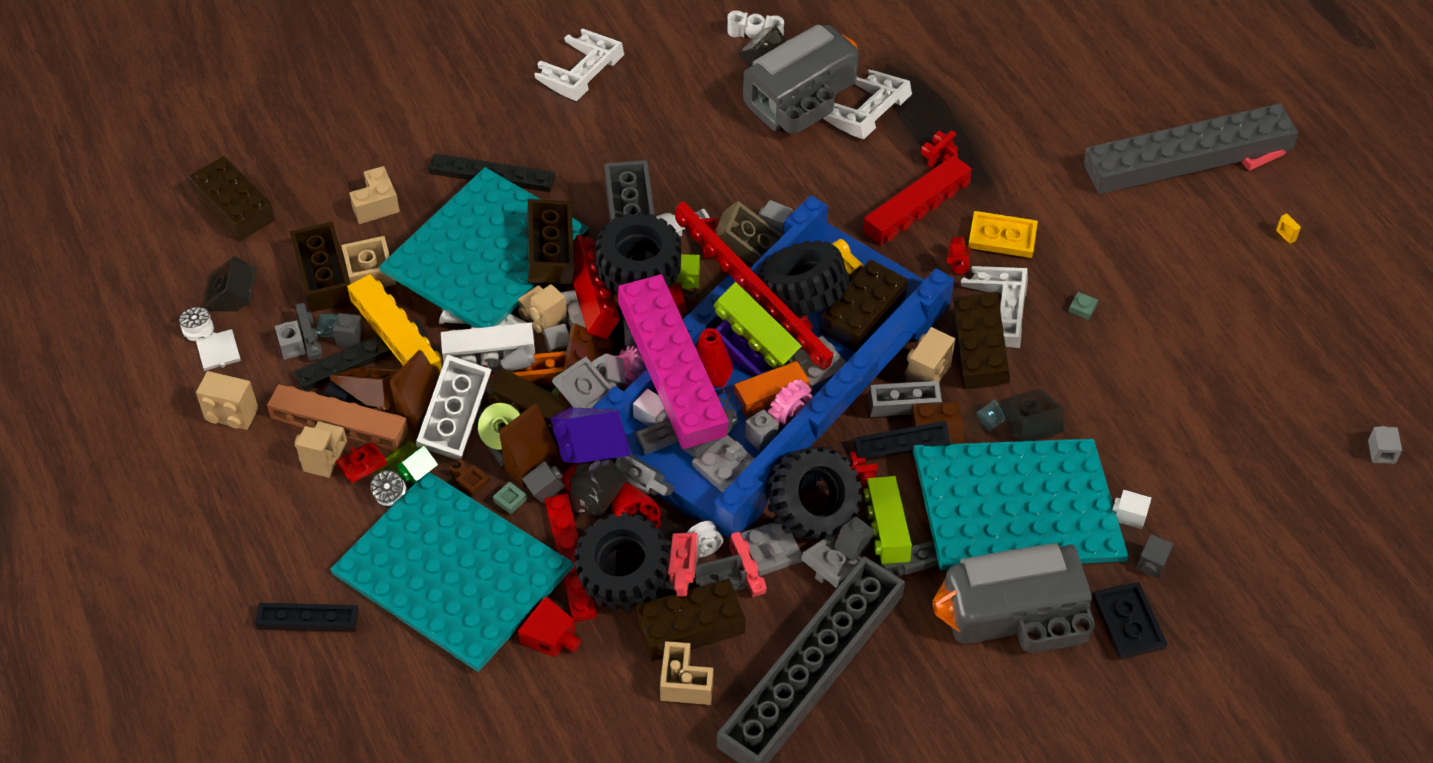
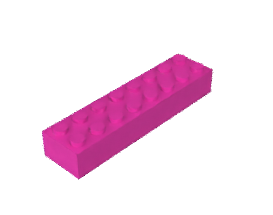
(672, 362)

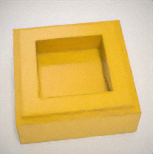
(1288, 228)

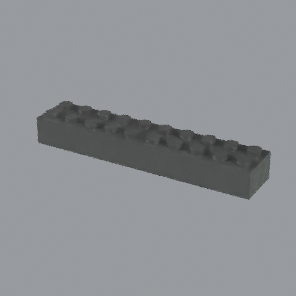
(1189, 148)
(629, 192)
(810, 664)

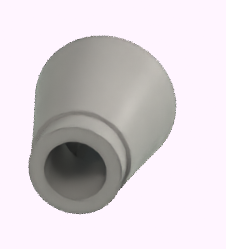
(518, 359)

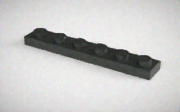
(468, 168)
(355, 356)

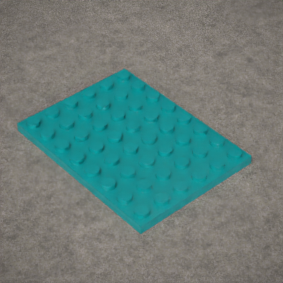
(472, 252)
(1018, 497)
(452, 570)

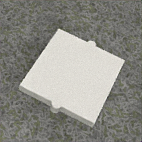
(218, 350)

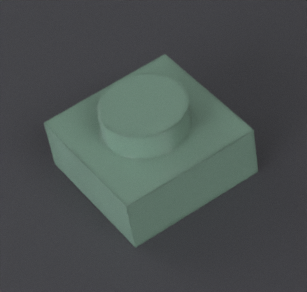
(1083, 306)
(510, 498)

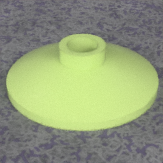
(491, 421)

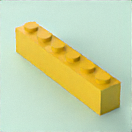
(391, 322)

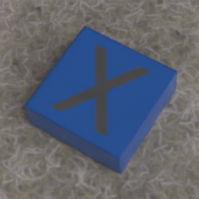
(729, 400)

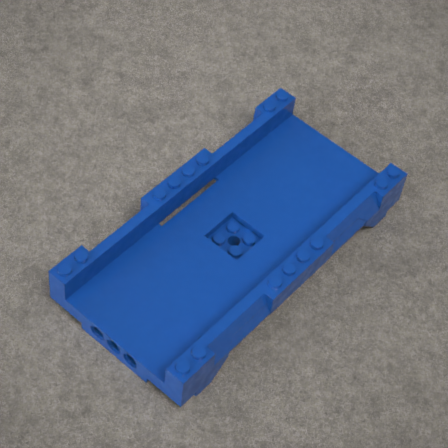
(746, 496)

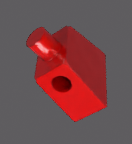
(549, 630)

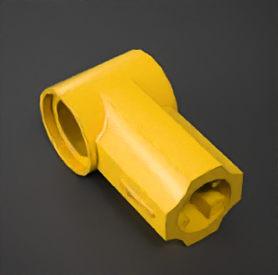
(851, 263)

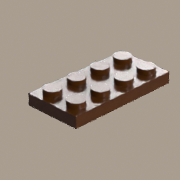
(585, 345)

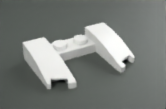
(573, 83)
(885, 91)
(1013, 287)

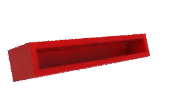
(917, 200)
(592, 294)

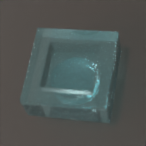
(326, 325)
(991, 415)

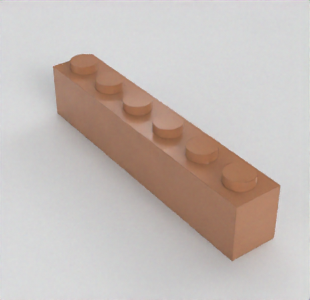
(359, 422)

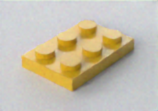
(1003, 234)

